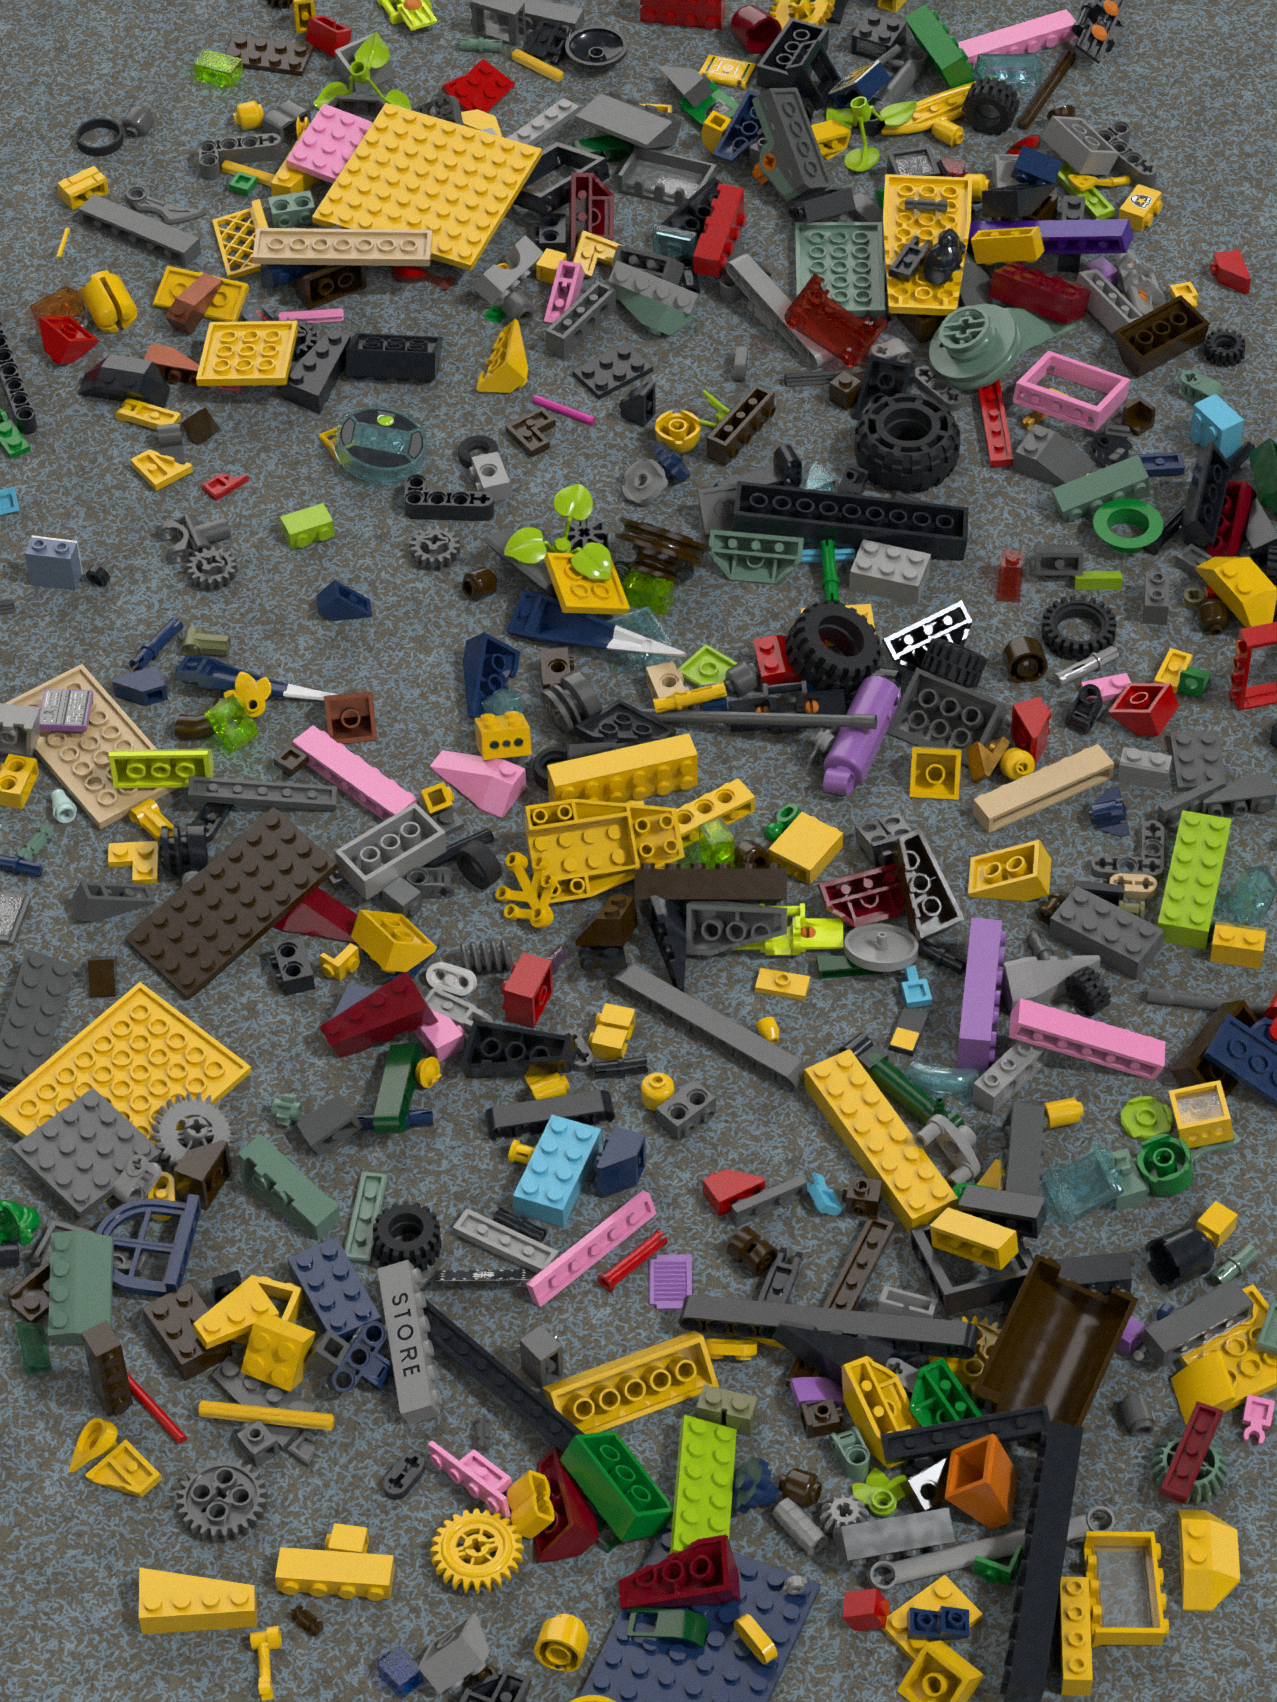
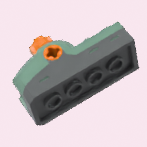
(791, 154)

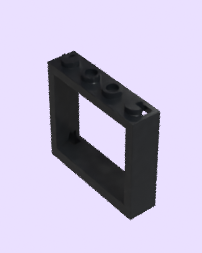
(559, 193)
(972, 1294)

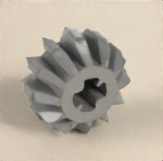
(834, 1511)

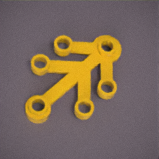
(541, 914)

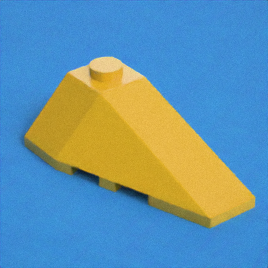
(507, 363)

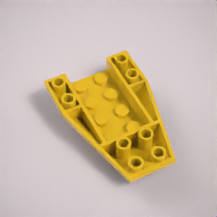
(599, 843)

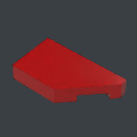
(222, 485)

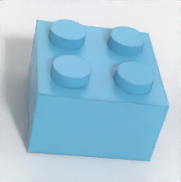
(1216, 423)

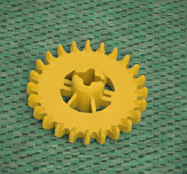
(803, 10)
(480, 1566)

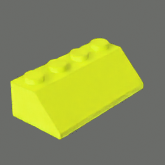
(159, 767)

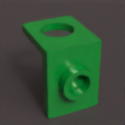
(1193, 681)
(995, 1572)

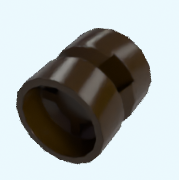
(750, 1250)

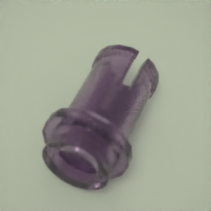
(558, 957)

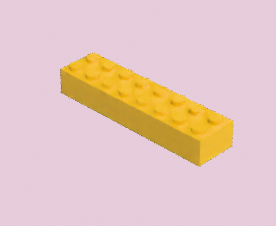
(879, 1140)

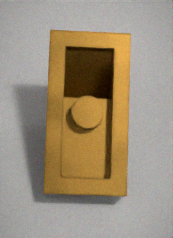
(984, 759)

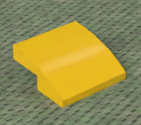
(1204, 1382)

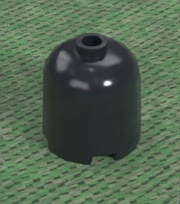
(1180, 1256)

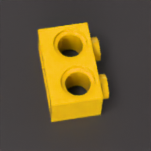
(17, 780)

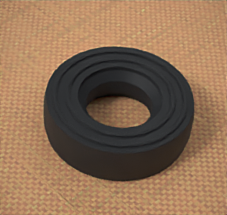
(472, 443)

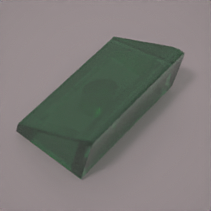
(33, 1347)

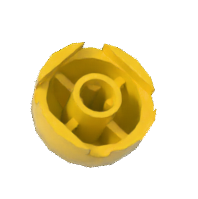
(678, 430)

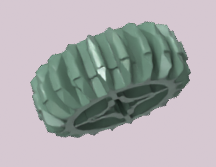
(1209, 1478)

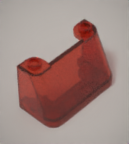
(833, 325)

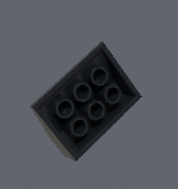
(393, 357)

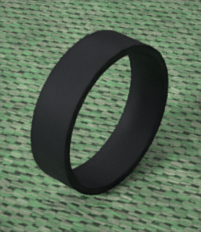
(102, 150)

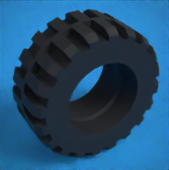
(843, 629)

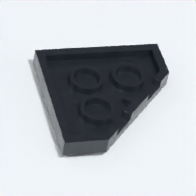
(622, 724)

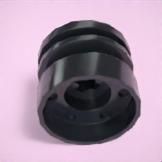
(183, 849)

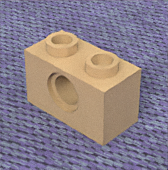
(664, 680)

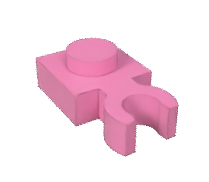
(1258, 1416)

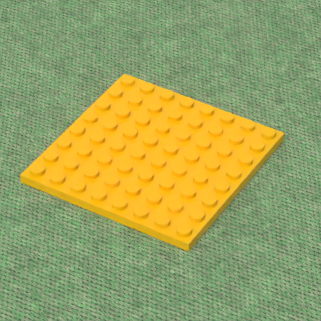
(429, 177)

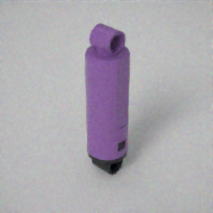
(856, 748)

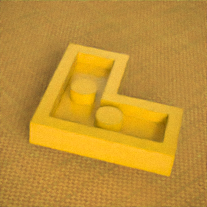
(593, 249)
(140, 855)

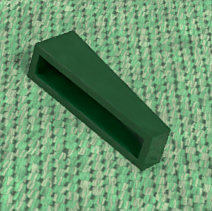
(839, 966)

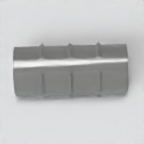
(799, 1526)

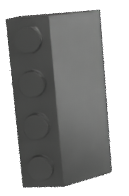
(535, 573)

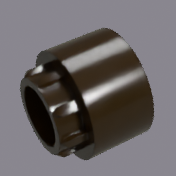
(1024, 659)

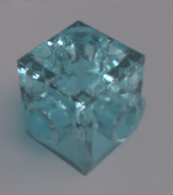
(502, 702)

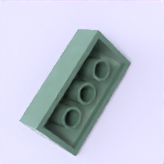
(79, 1284)

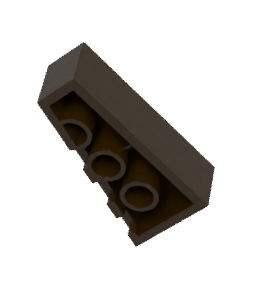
(924, 889)

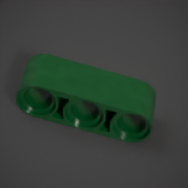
(606, 146)

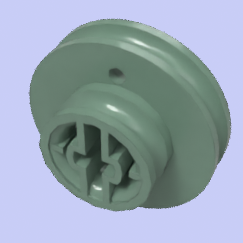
(975, 346)

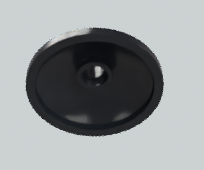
(596, 47)

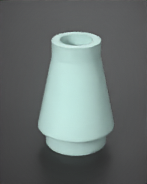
(63, 808)

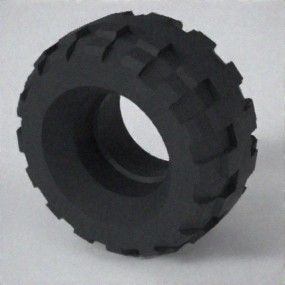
(907, 464)

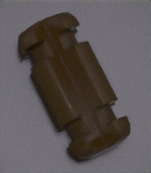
(307, 1620)

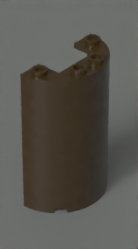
(1053, 1346)

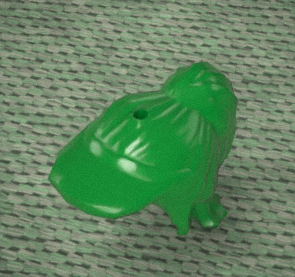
(18, 1222)

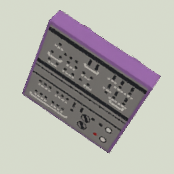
(65, 710)

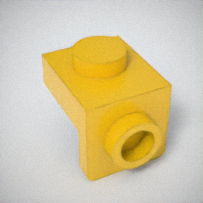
(344, 963)

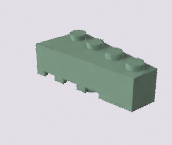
(287, 1188)

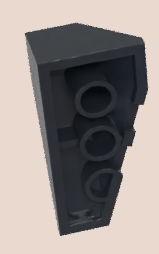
(670, 934)
(829, 1349)

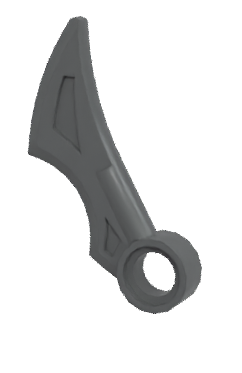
(169, 213)

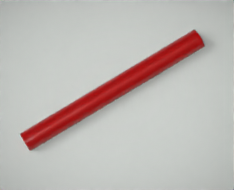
(156, 1411)

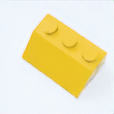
(391, 940)

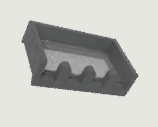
(663, 176)

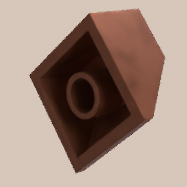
(351, 717)

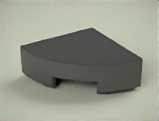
(303, 1449)

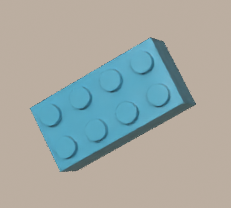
(557, 1171)

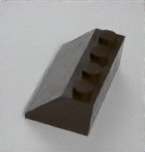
(1160, 336)
(1195, 1069)

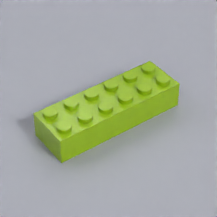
(1194, 879)

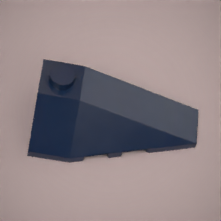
(741, 131)
(486, 668)

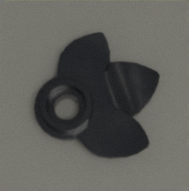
(1110, 449)

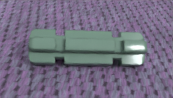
(36, 842)

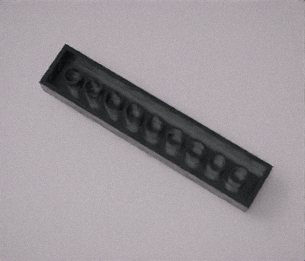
(850, 519)
(1041, 1564)

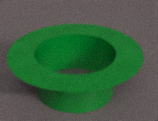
(1131, 512)

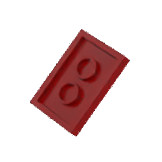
(481, 88)

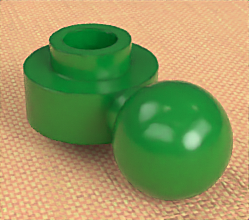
(785, 817)

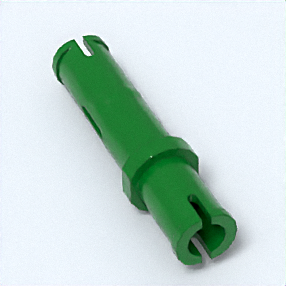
(830, 580)

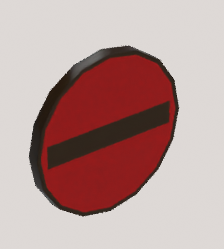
(1031, 141)

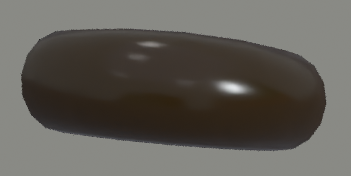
(194, 726)

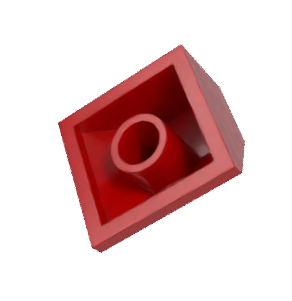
(65, 339)

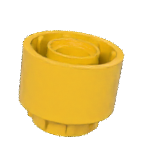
(562, 1642)

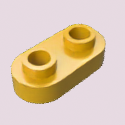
(166, 1194)
(740, 1348)

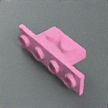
(477, 1475)

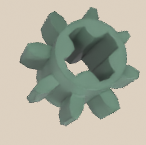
(287, 1109)

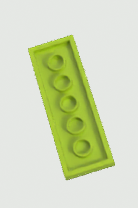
(702, 1482)

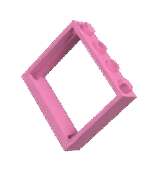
(1066, 407)

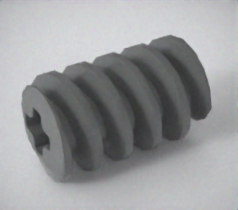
(486, 956)

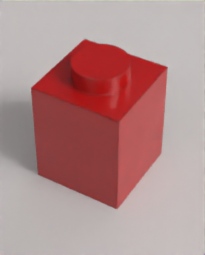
(865, 1610)

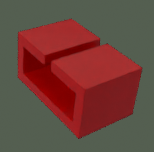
(324, 35)

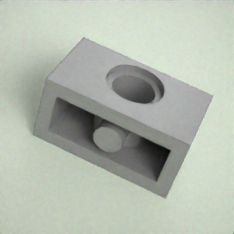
(490, 475)

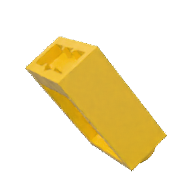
(284, 1291)

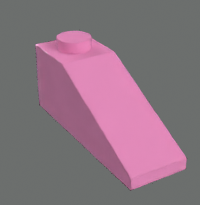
(564, 290)
(441, 1038)

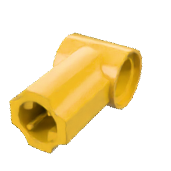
(149, 817)

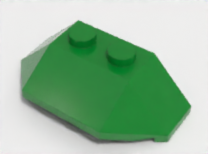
(940, 1397)

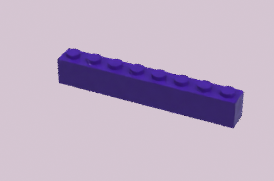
(1070, 236)

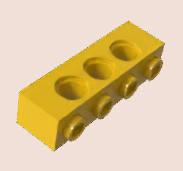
(729, 802)
(1075, 1636)

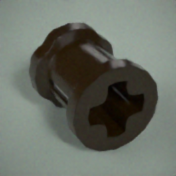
(1050, 907)

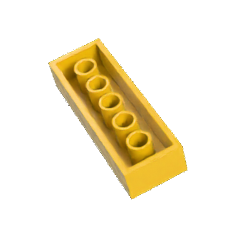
(627, 772)

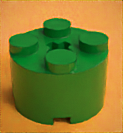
(1166, 1165)

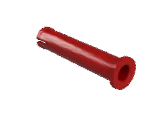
(632, 1261)

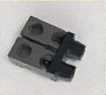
(879, 841)

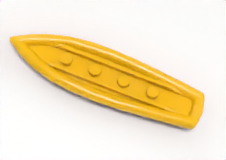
(939, 106)

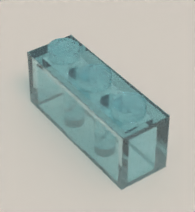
(1012, 68)

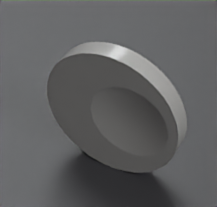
(881, 947)

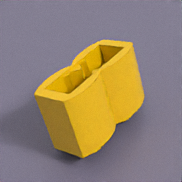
(530, 1504)

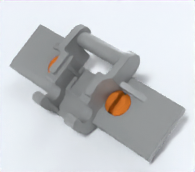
(1139, 281)

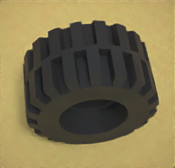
(995, 94)
(954, 662)
(404, 1220)

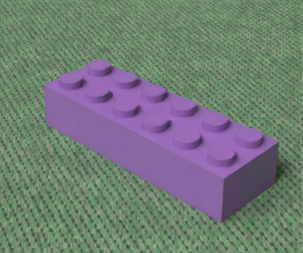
(981, 994)

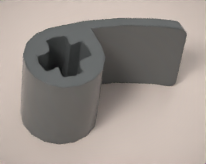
(171, 441)

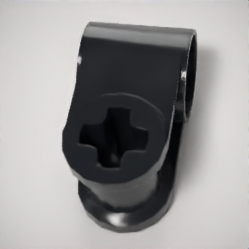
(1082, 712)

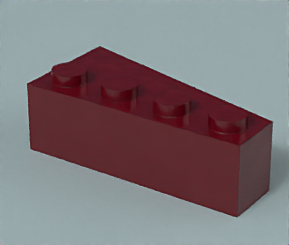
(379, 1017)

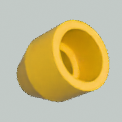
(768, 1029)

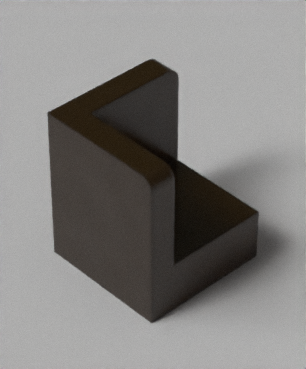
(1138, 416)
(200, 426)

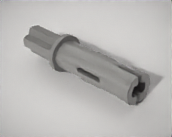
(1079, 669)

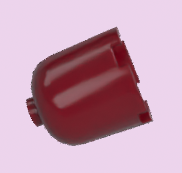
(754, 28)

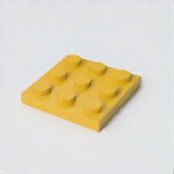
(582, 593)

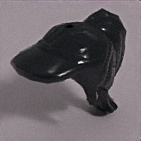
(950, 252)

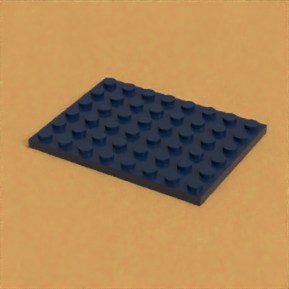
(722, 1670)

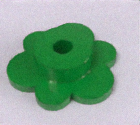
(494, 314)

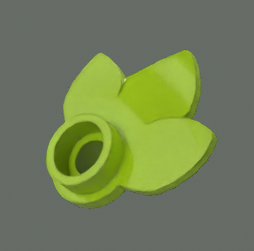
(880, 1489)

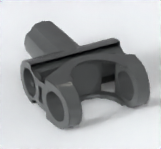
(197, 535)

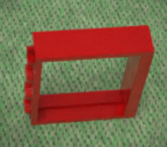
(1257, 695)

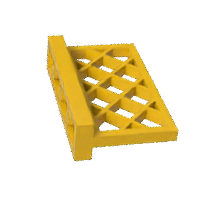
(259, 220)

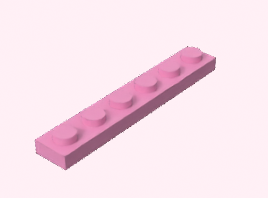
(591, 1248)

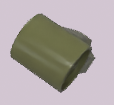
(198, 642)

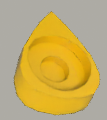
(94, 1441)

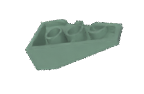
(1037, 328)

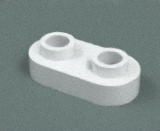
(453, 978)

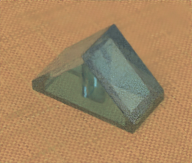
(819, 478)

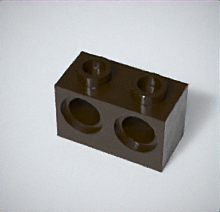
(933, 1480)

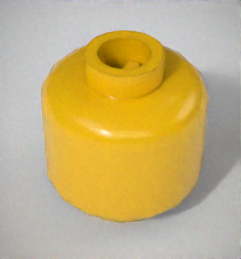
(249, 115)
(979, 183)
(1016, 763)
(656, 1089)

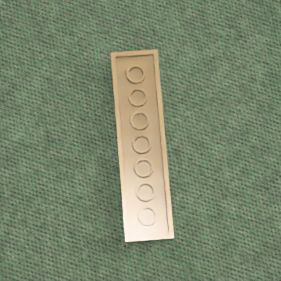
(342, 247)

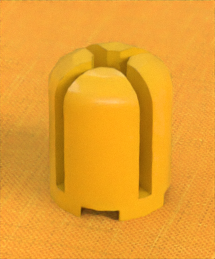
(109, 302)

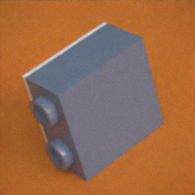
(53, 563)

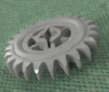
(201, 1115)

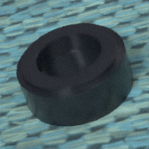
(98, 575)

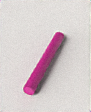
(559, 408)

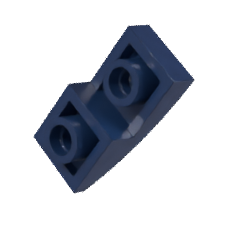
(942, 1625)

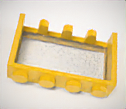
(1125, 1588)

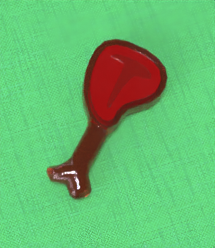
(416, 274)

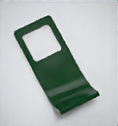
(672, 1624)

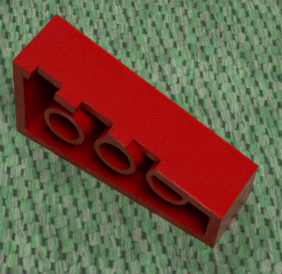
(720, 231)

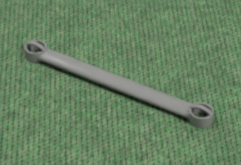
(964, 1555)

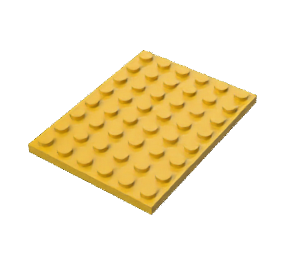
(132, 1057)

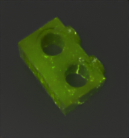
(650, 591)

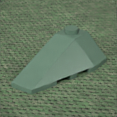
(649, 312)

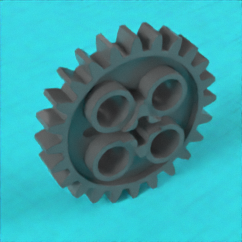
(222, 1499)

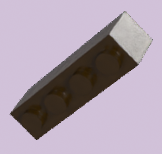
(107, 1368)

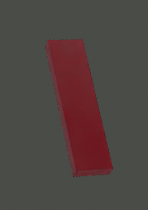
(1191, 1452)

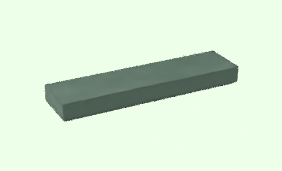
(366, 1209)

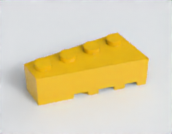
(291, 180)
(193, 1603)

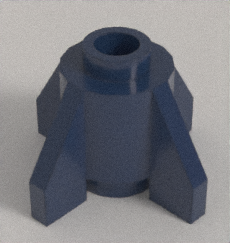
(1109, 813)

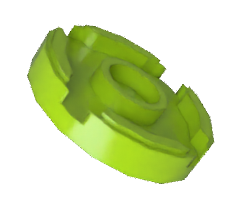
(1145, 1118)

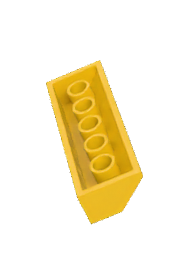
(634, 1384)

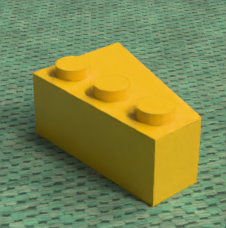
(831, 137)

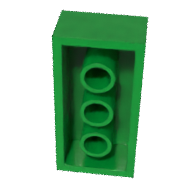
(940, 46)
(617, 1485)

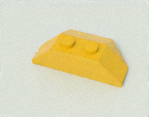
(1241, 588)
(875, 1403)
(1206, 1559)

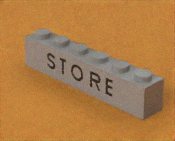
(409, 1342)

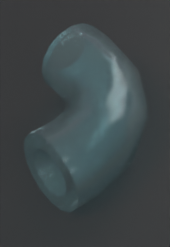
(942, 1078)

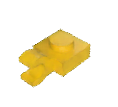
(1186, 290)

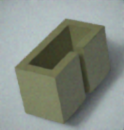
(740, 1408)

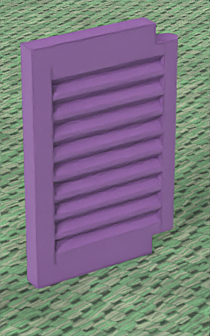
(670, 1281)

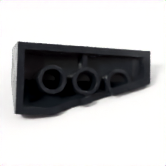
(693, 213)

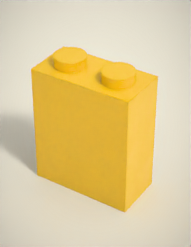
(806, 847)

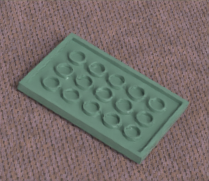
(848, 261)

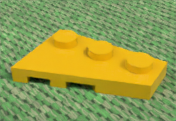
(234, 1314)

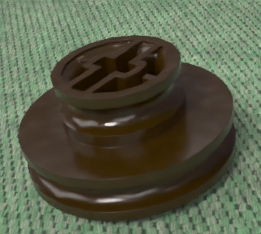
(660, 549)

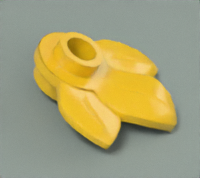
(249, 690)

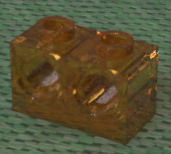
(60, 303)

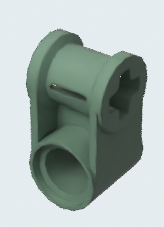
(1198, 388)
(851, 1450)

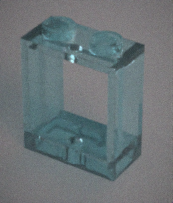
(637, 620)

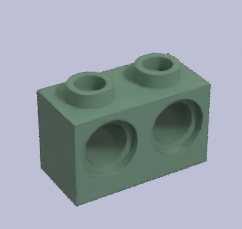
(291, 209)

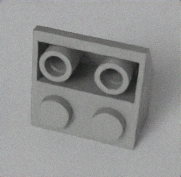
(1002, 169)

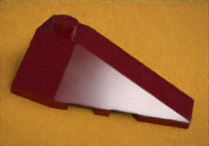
(320, 916)
(574, 1523)

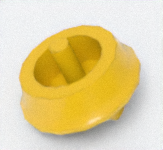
(428, 1072)

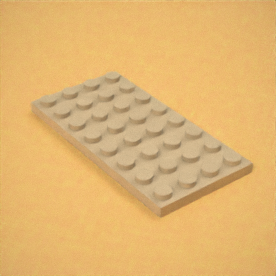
(82, 758)

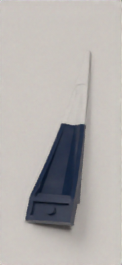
(543, 621)
(221, 677)

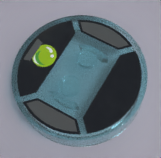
(380, 444)

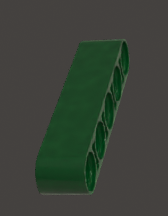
(396, 1089)

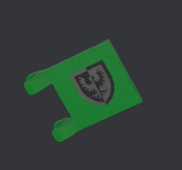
(716, 101)

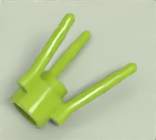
(720, 415)

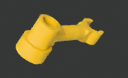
(264, 1642)

